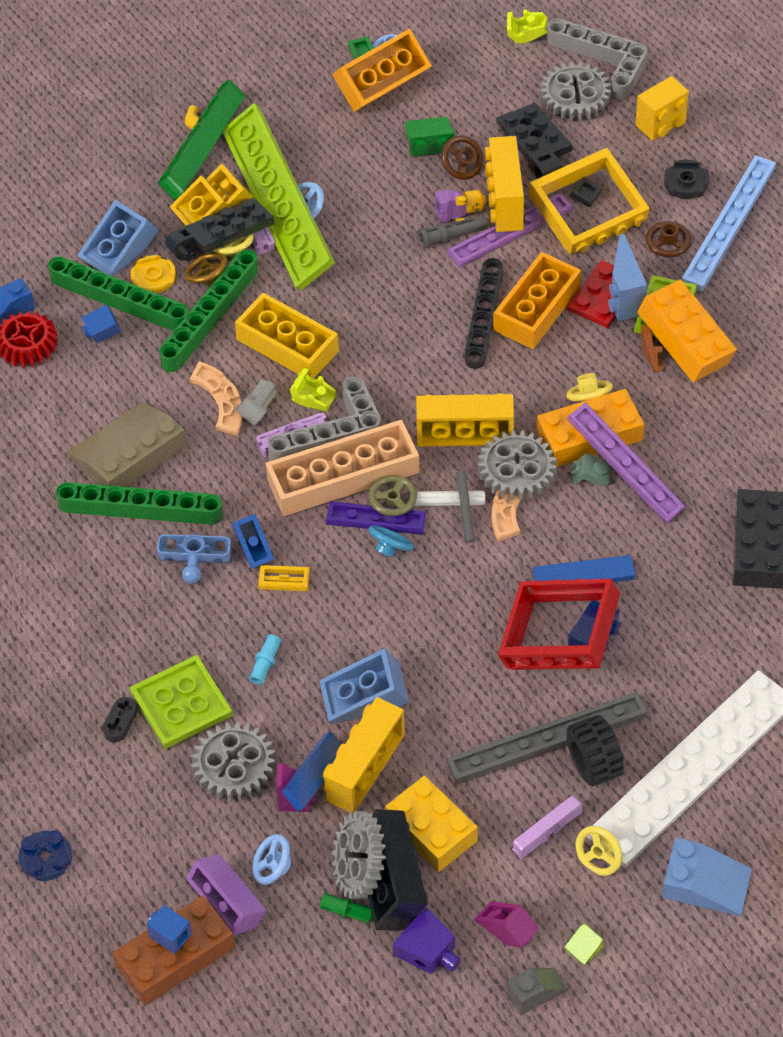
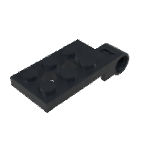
(541, 151)
(219, 229)

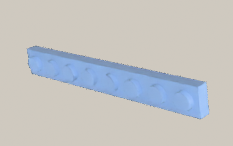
(729, 222)

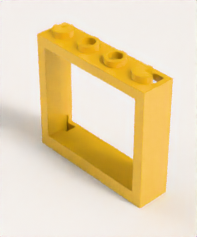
(576, 171)

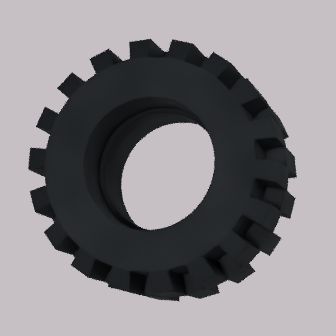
(595, 750)

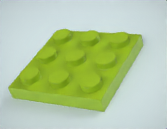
(181, 701)

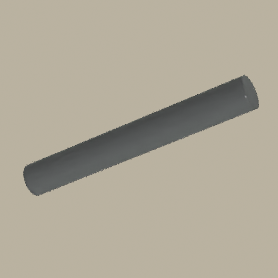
(465, 506)

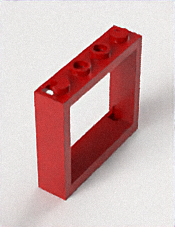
(558, 657)

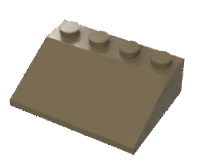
(129, 446)

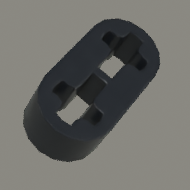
(124, 721)

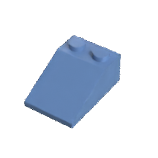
(117, 239)
(628, 283)
(357, 685)
(705, 878)

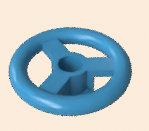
(389, 540)

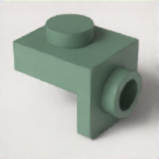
(590, 469)

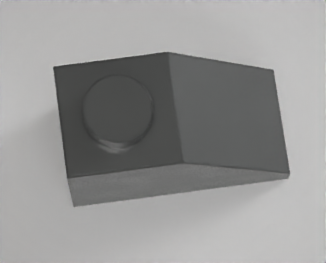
(534, 988)

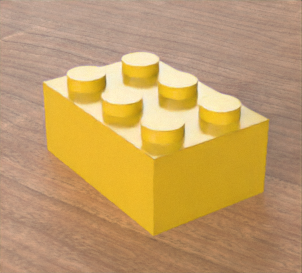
(435, 822)

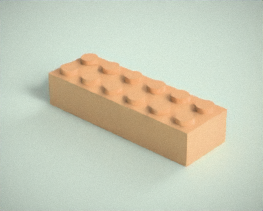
(341, 467)

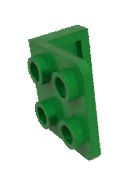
(428, 135)

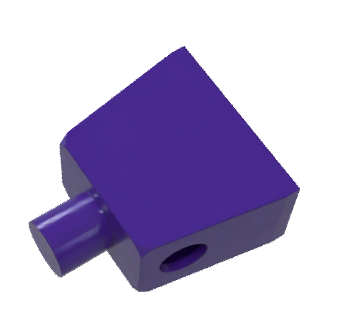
(427, 944)

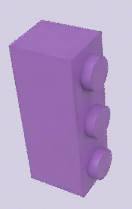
(226, 893)

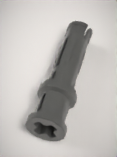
(442, 232)

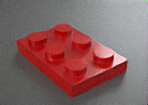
(593, 296)

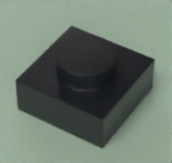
(586, 192)

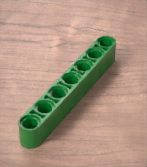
(201, 139)
(116, 293)
(208, 311)
(139, 503)

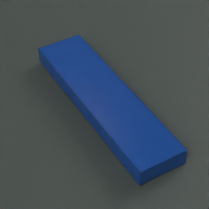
(613, 568)
(310, 773)

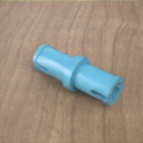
(265, 659)

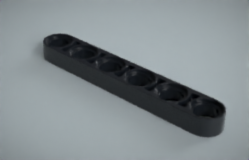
(483, 313)

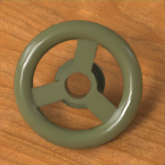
(394, 493)

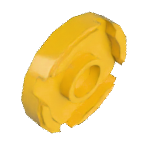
(153, 280)

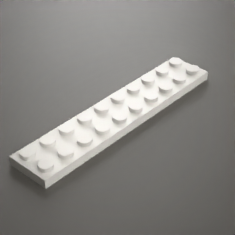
(693, 766)

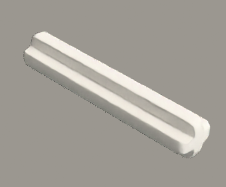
(443, 498)

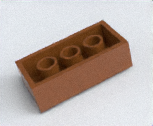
(155, 970)

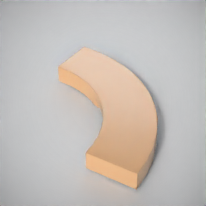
(225, 395)
(504, 516)

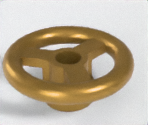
(207, 272)

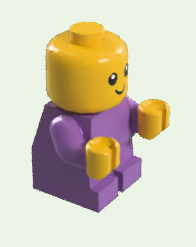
(455, 204)

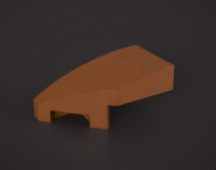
(652, 353)

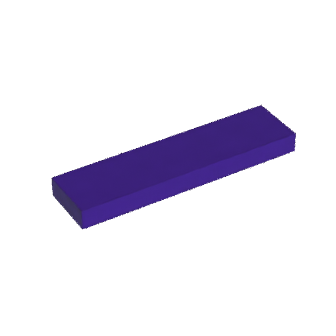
(365, 516)

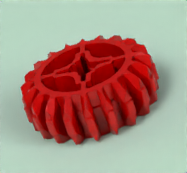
(27, 339)

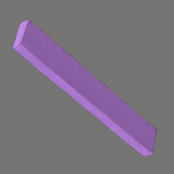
(491, 240)
(626, 463)

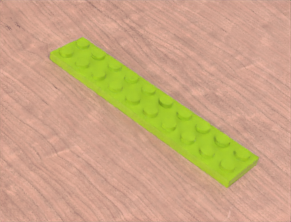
(277, 191)

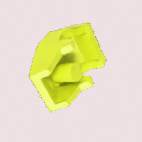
(527, 27)
(312, 392)

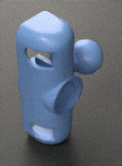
(205, 552)

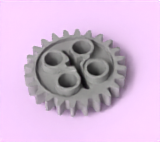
(591, 87)
(523, 460)
(251, 771)
(356, 874)

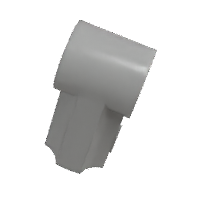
(255, 404)

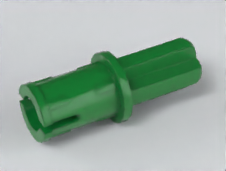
(345, 908)

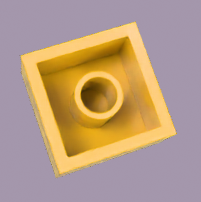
(662, 108)

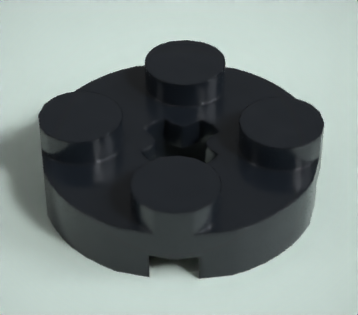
(679, 188)

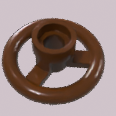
(469, 152)
(668, 236)

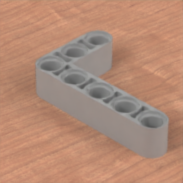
(624, 53)
(361, 418)

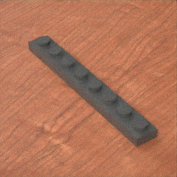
(540, 739)

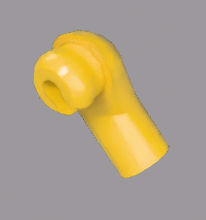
(191, 116)

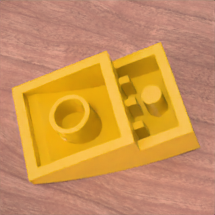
(210, 196)

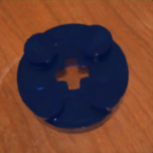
(48, 841)

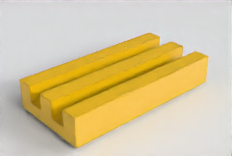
(284, 582)

